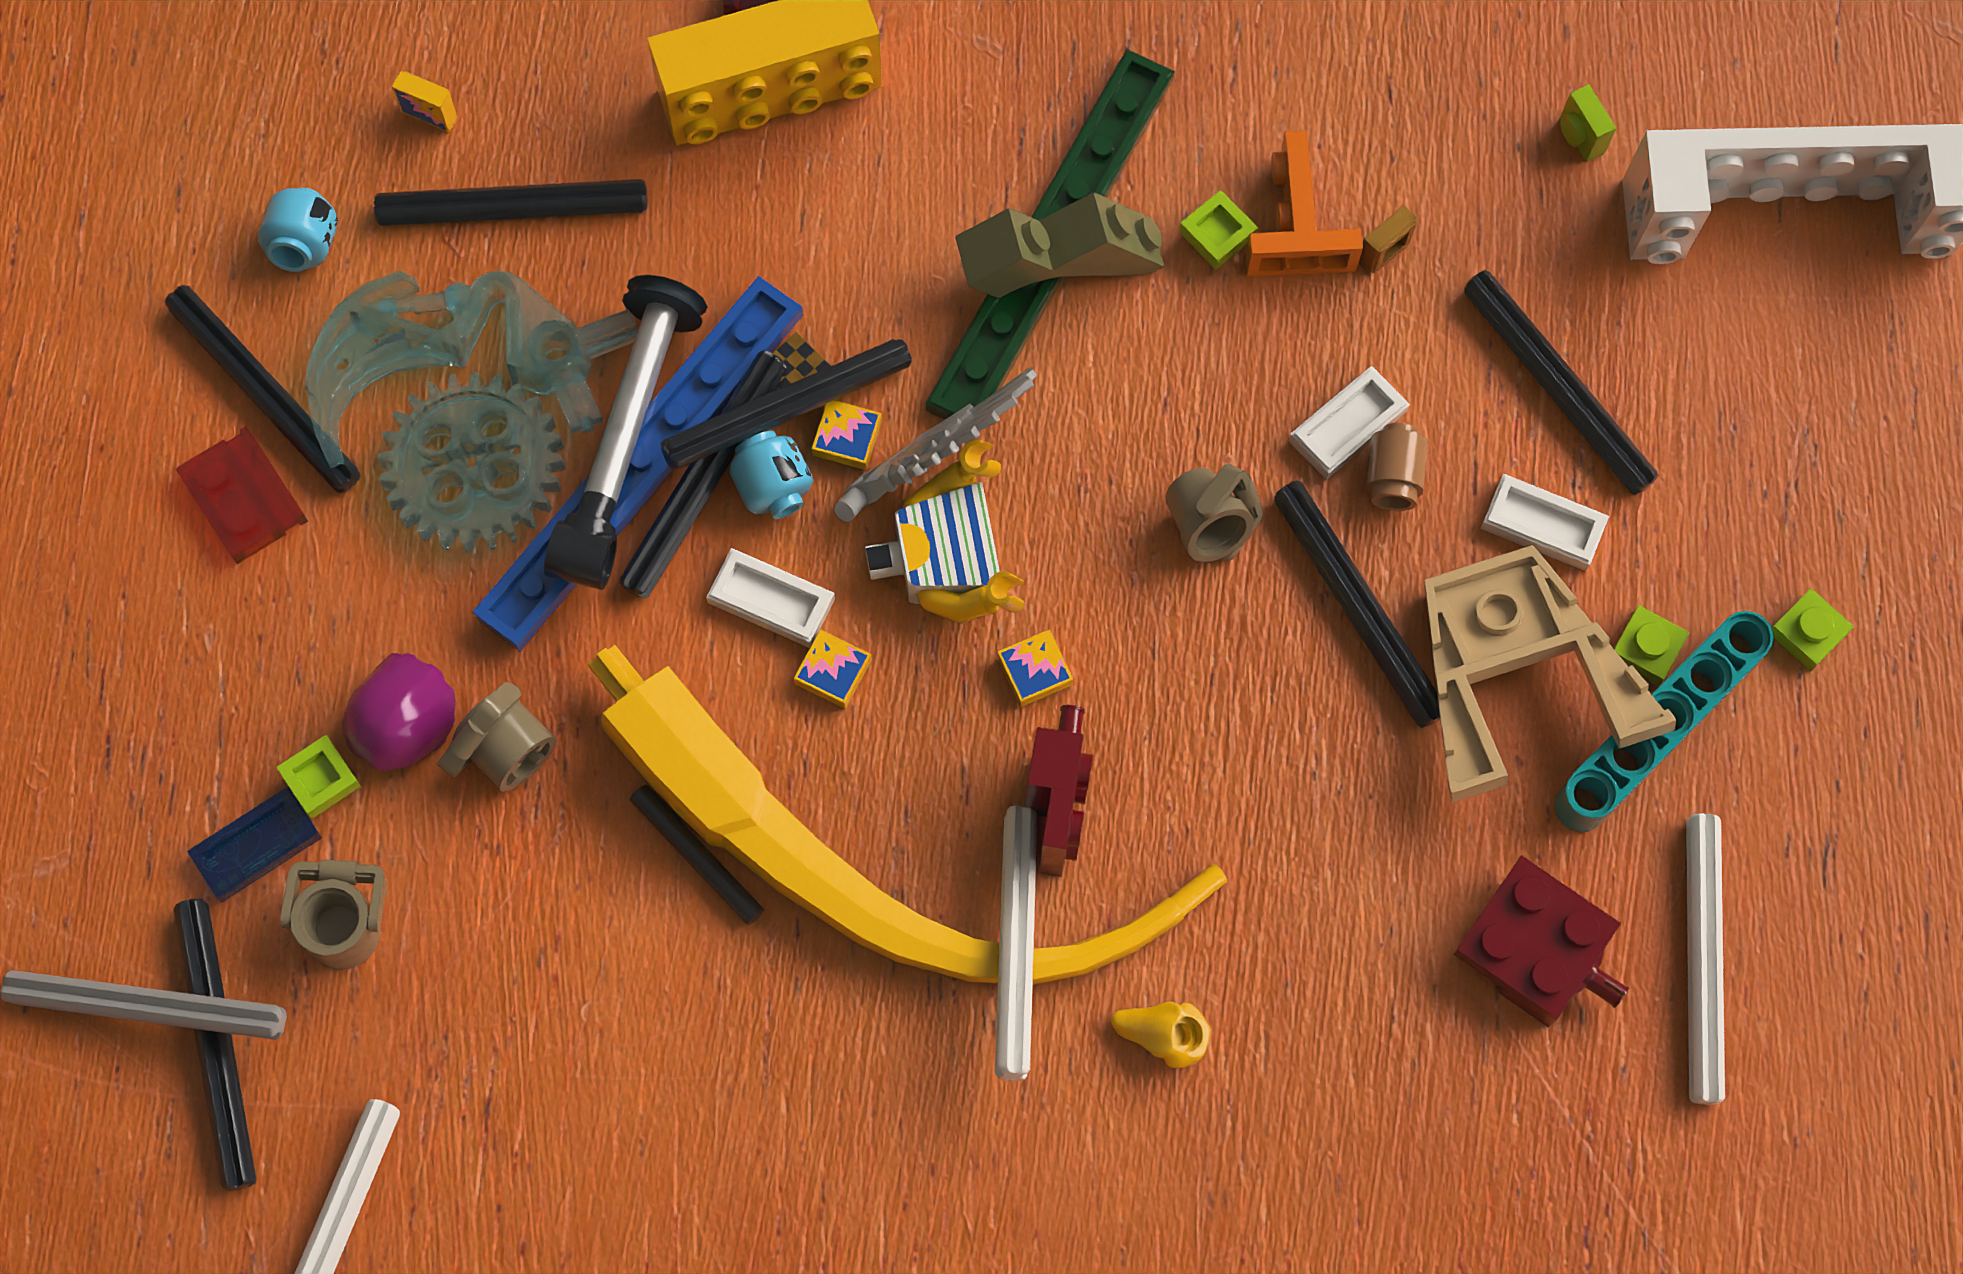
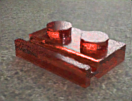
(241, 495)

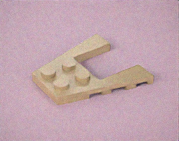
(1507, 618)

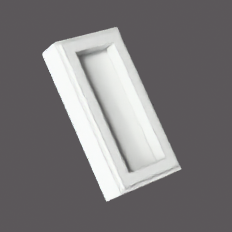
(1348, 422)
(1545, 521)
(770, 598)

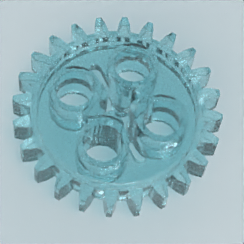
(480, 508)

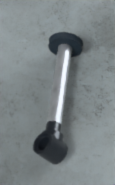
(586, 542)

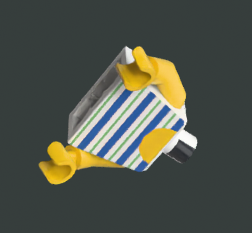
(949, 544)

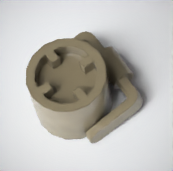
(500, 740)
(332, 915)

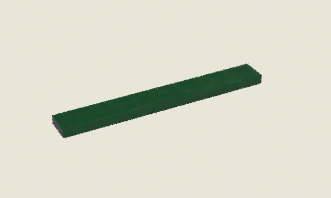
(1090, 166)

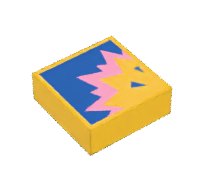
(424, 101)
(847, 434)
(1035, 668)
(832, 669)

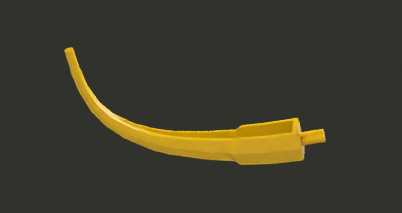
(728, 806)

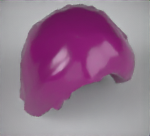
(399, 713)

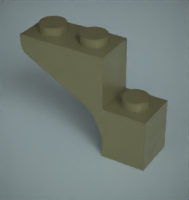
(1078, 240)

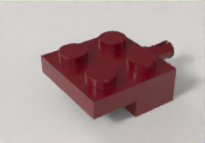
(1056, 782)
(1541, 944)

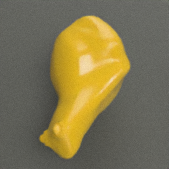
(1166, 1031)

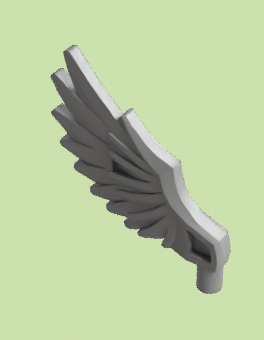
(931, 447)

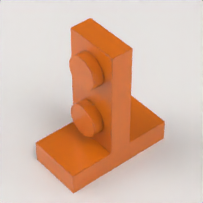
(1297, 243)

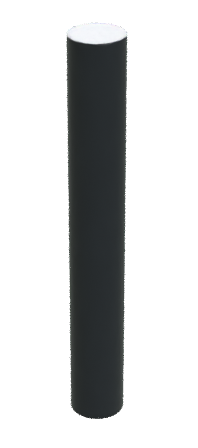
(696, 854)

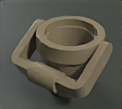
(1208, 515)

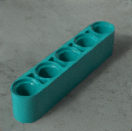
(1688, 704)

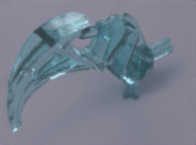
(531, 333)

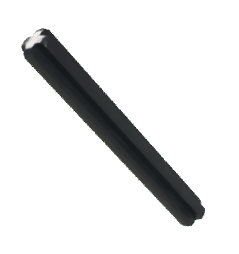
(510, 202)
(1560, 382)
(257, 384)
(785, 403)
(695, 487)
(1359, 603)
(215, 1049)

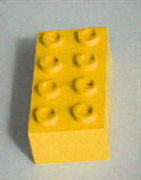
(764, 65)

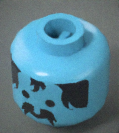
(297, 229)
(770, 474)

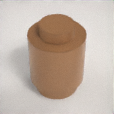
(1397, 467)

